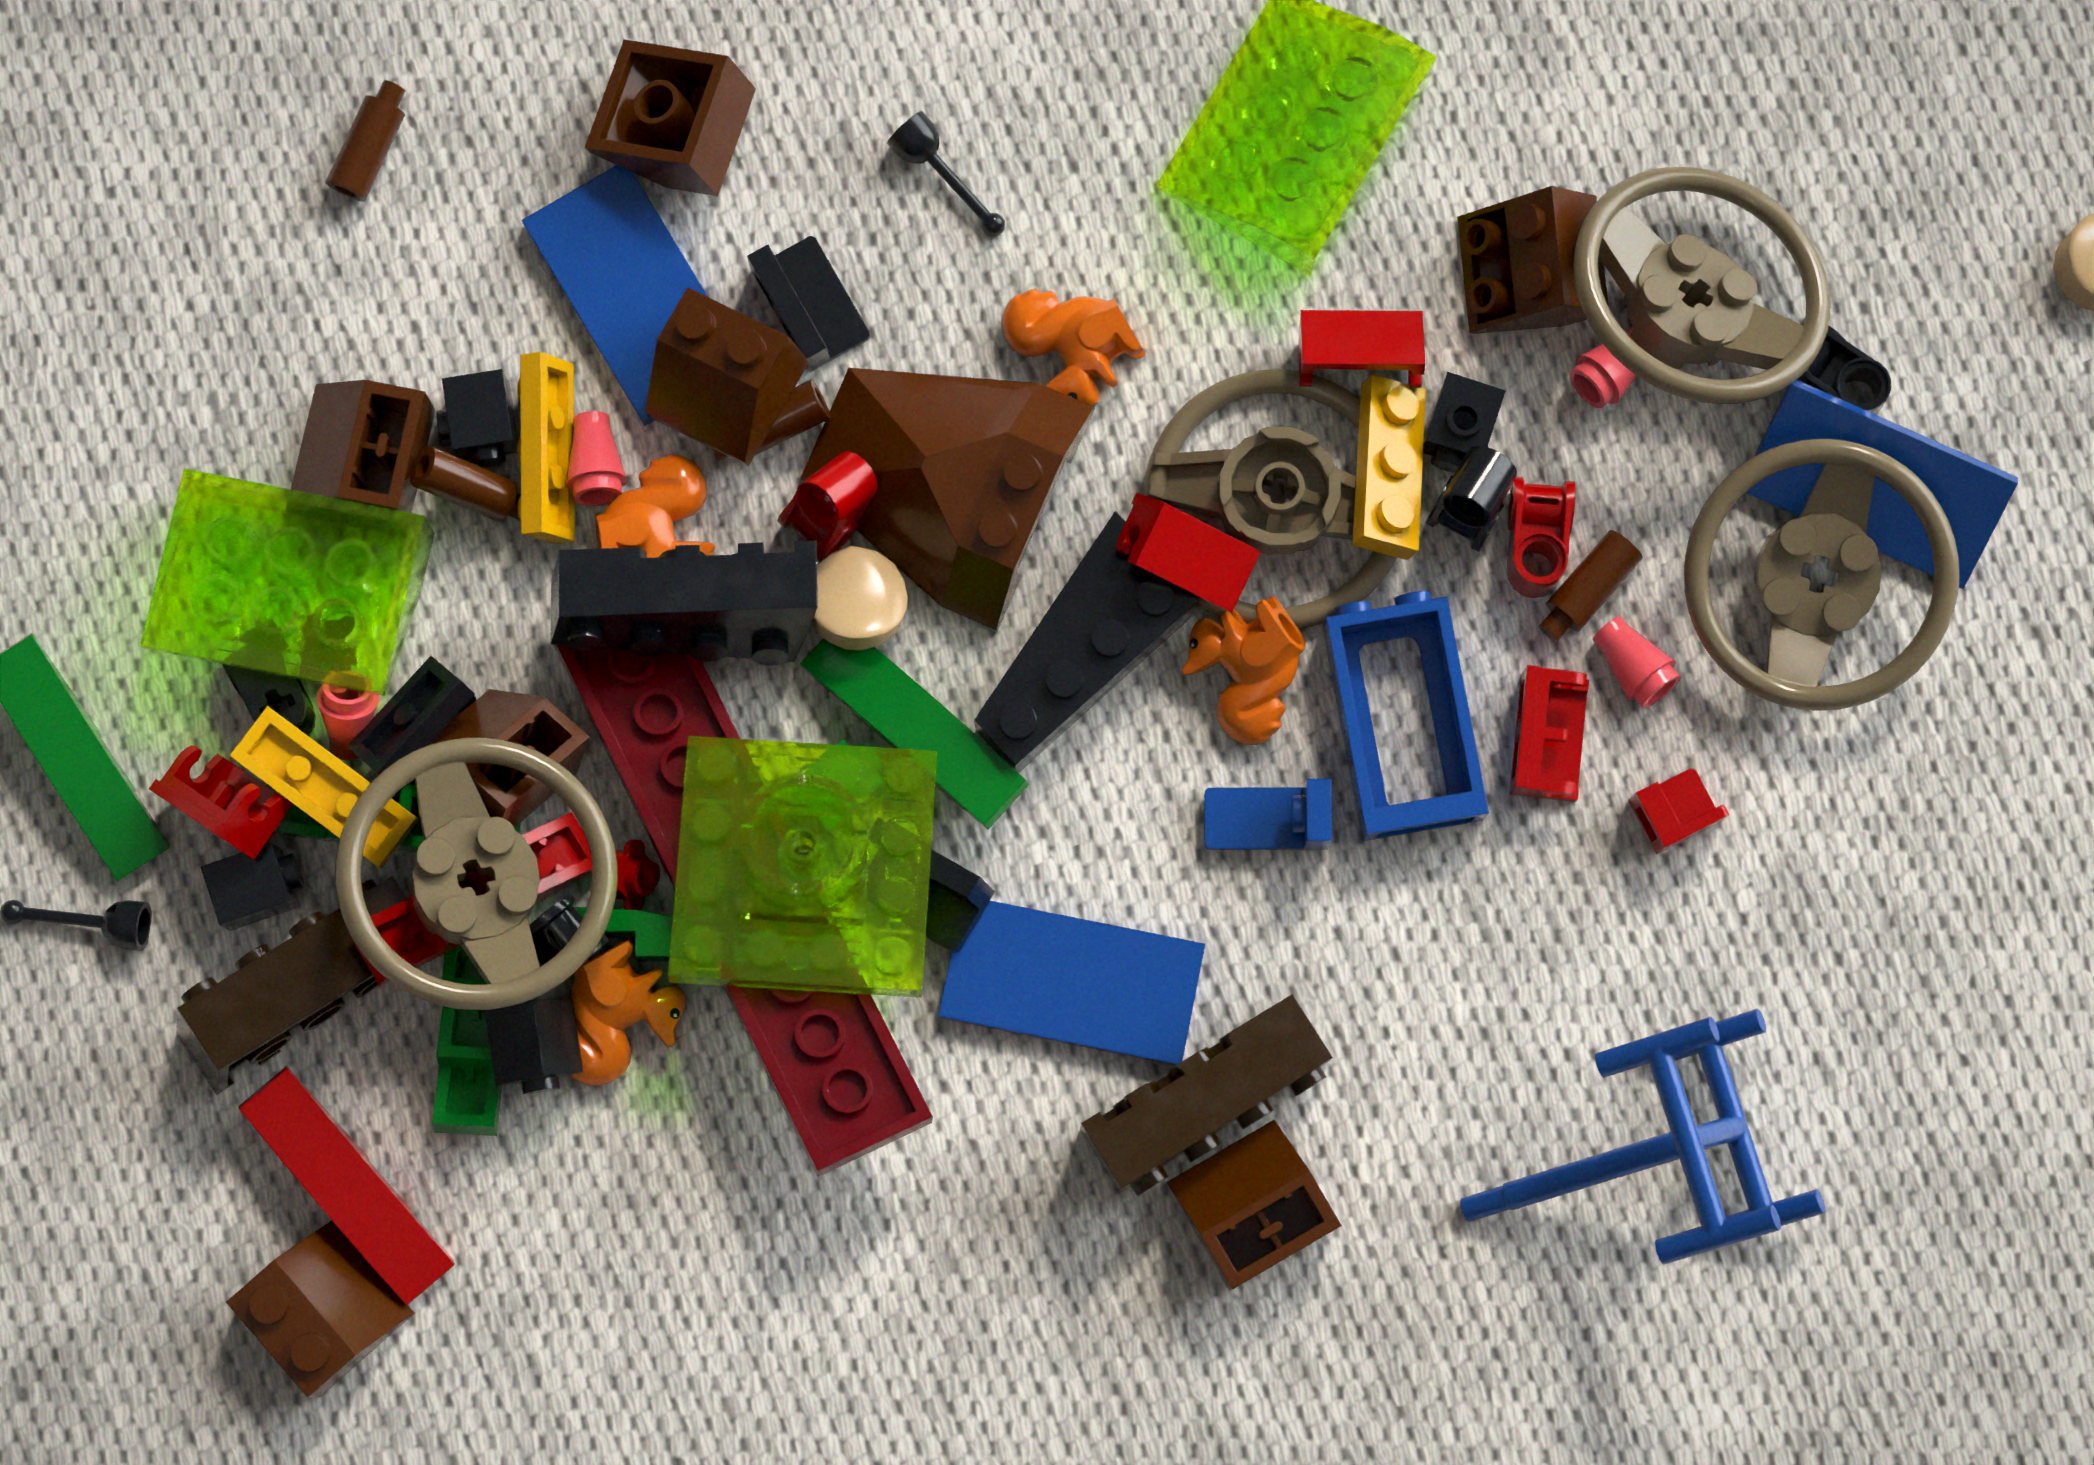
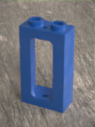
(1431, 626)

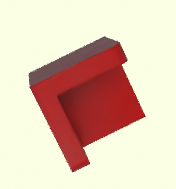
(1675, 810)

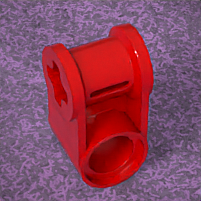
(831, 503)
(1540, 524)

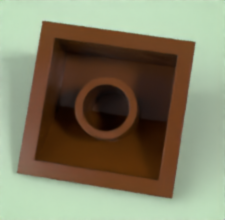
(672, 115)
(721, 376)
(319, 1309)

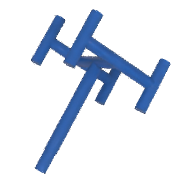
(1684, 1142)

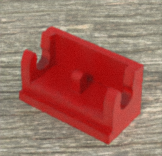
(1361, 342)
(1186, 551)
(1549, 734)
(224, 800)

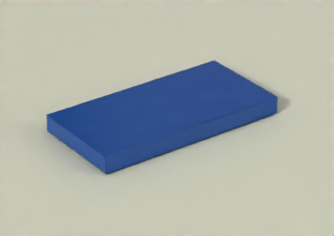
(615, 271)
(1965, 487)
(1075, 982)

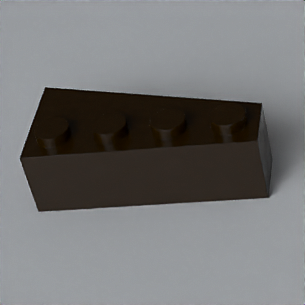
(278, 990)
(1206, 1095)

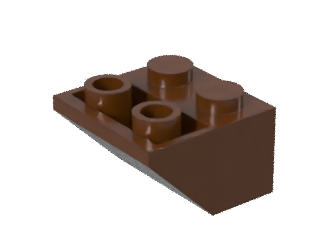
(1522, 261)
(364, 442)
(524, 721)
(1253, 1204)

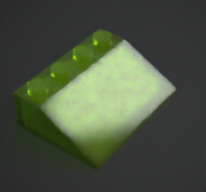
(1297, 127)
(287, 582)

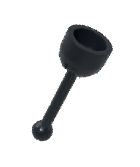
(918, 143)
(123, 924)

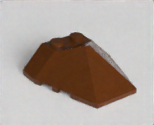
(956, 475)

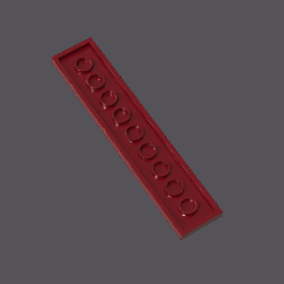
(819, 1049)

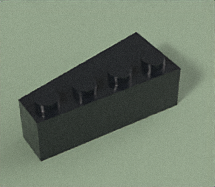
(686, 601)
(1081, 649)

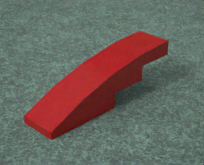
(561, 861)
(346, 1185)

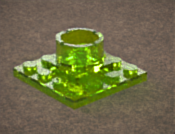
(814, 921)

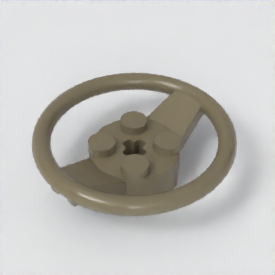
(1694, 299)
(1231, 483)
(1828, 527)
(463, 840)

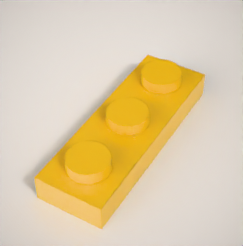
(545, 447)
(1389, 467)
(318, 782)

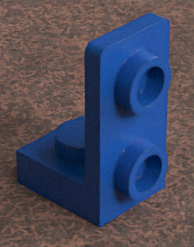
(1269, 817)

